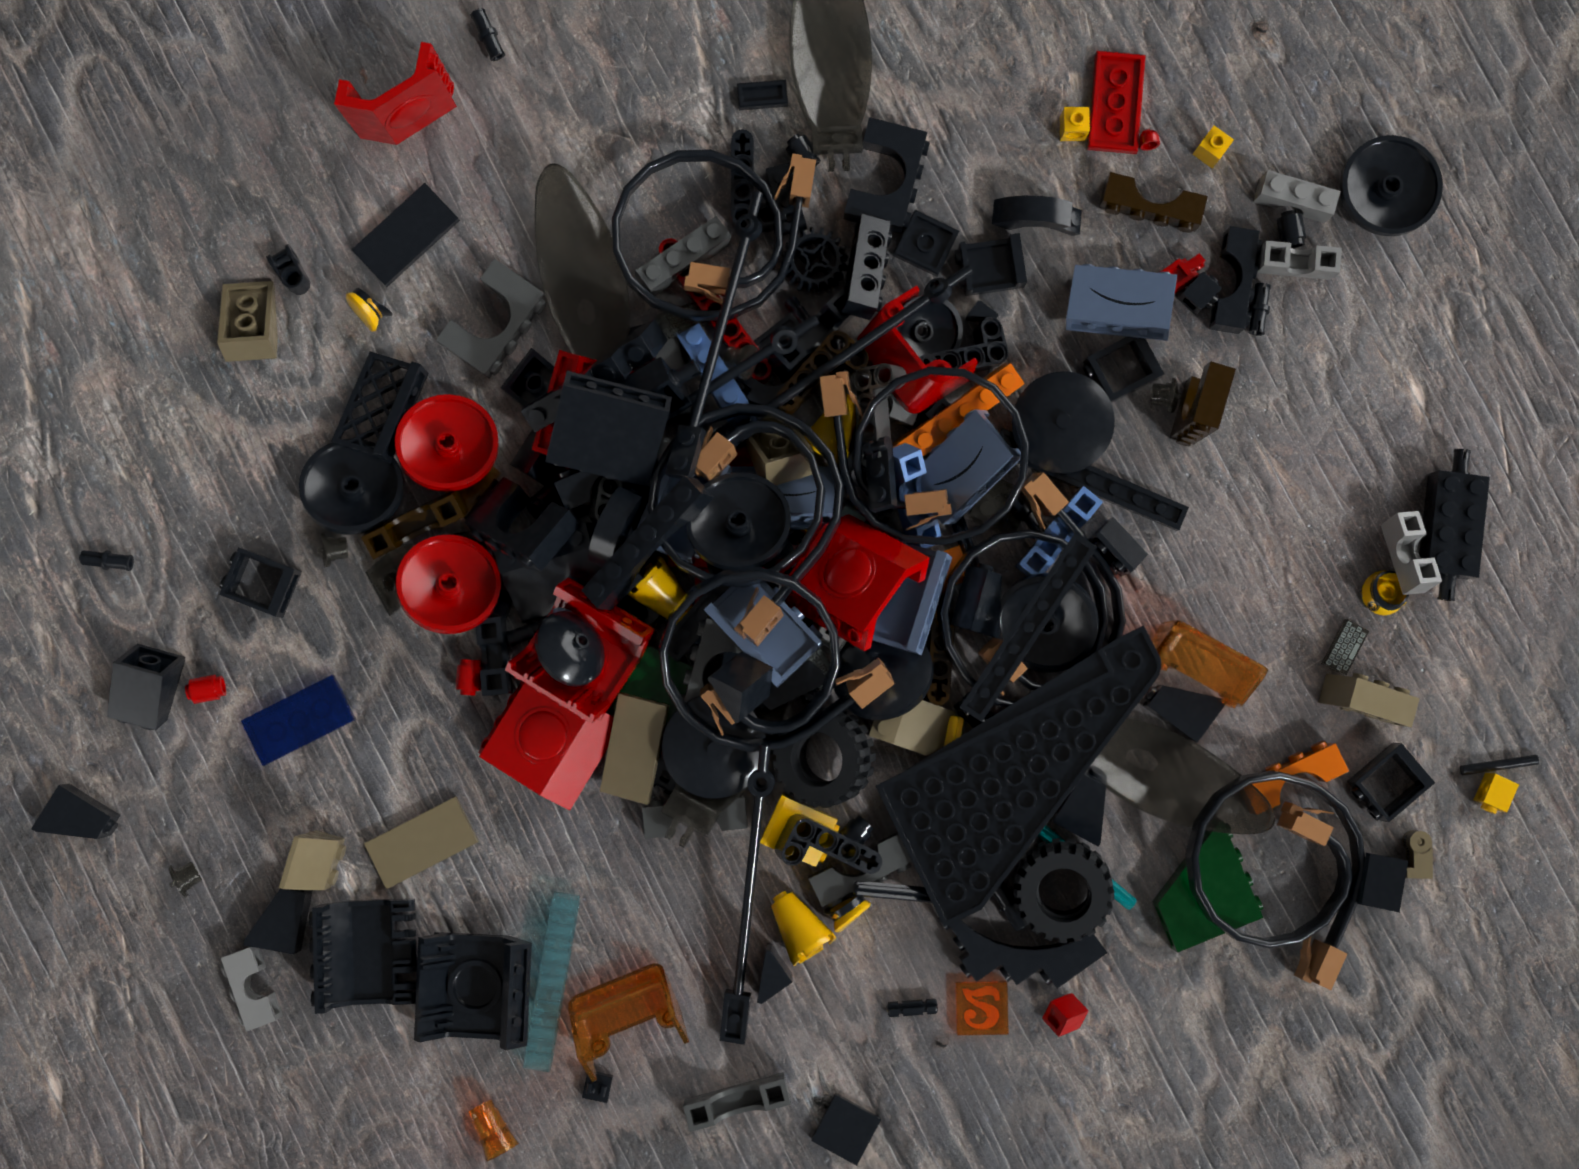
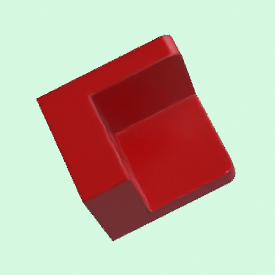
(1065, 1014)

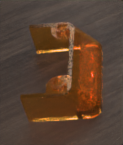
(1208, 662)
(620, 1006)

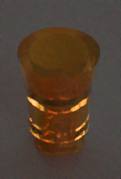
(492, 1130)

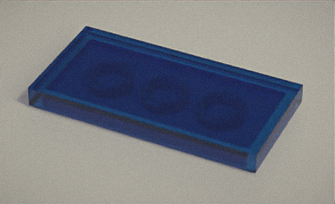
(298, 720)

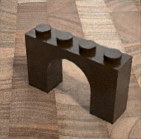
(1202, 404)

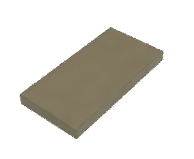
(634, 748)
(421, 842)

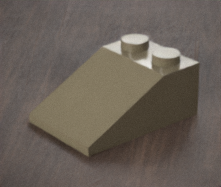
(248, 321)
(777, 457)
(917, 730)
(313, 861)

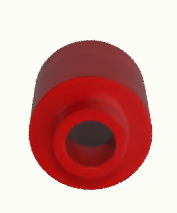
(468, 677)
(205, 689)

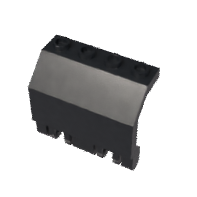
(359, 953)

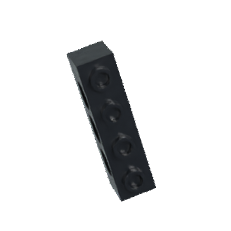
(856, 300)

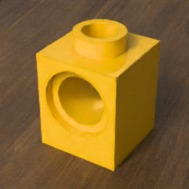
(1074, 124)
(1213, 146)
(1495, 793)

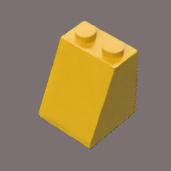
(783, 811)

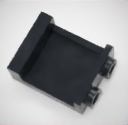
(995, 265)

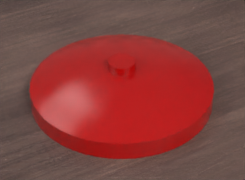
(446, 442)
(448, 584)

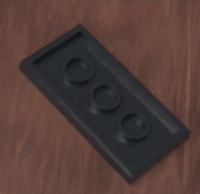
(405, 234)

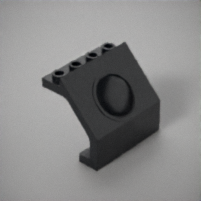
(473, 988)

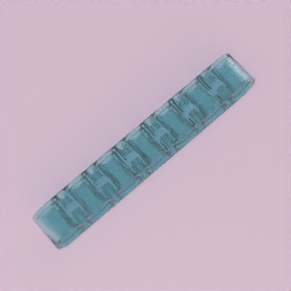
(551, 981)

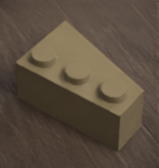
(1369, 698)

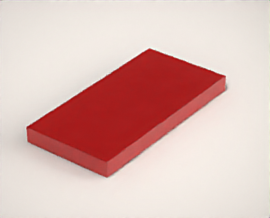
(1116, 102)

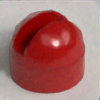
(1149, 140)

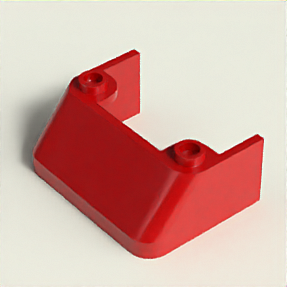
(895, 350)

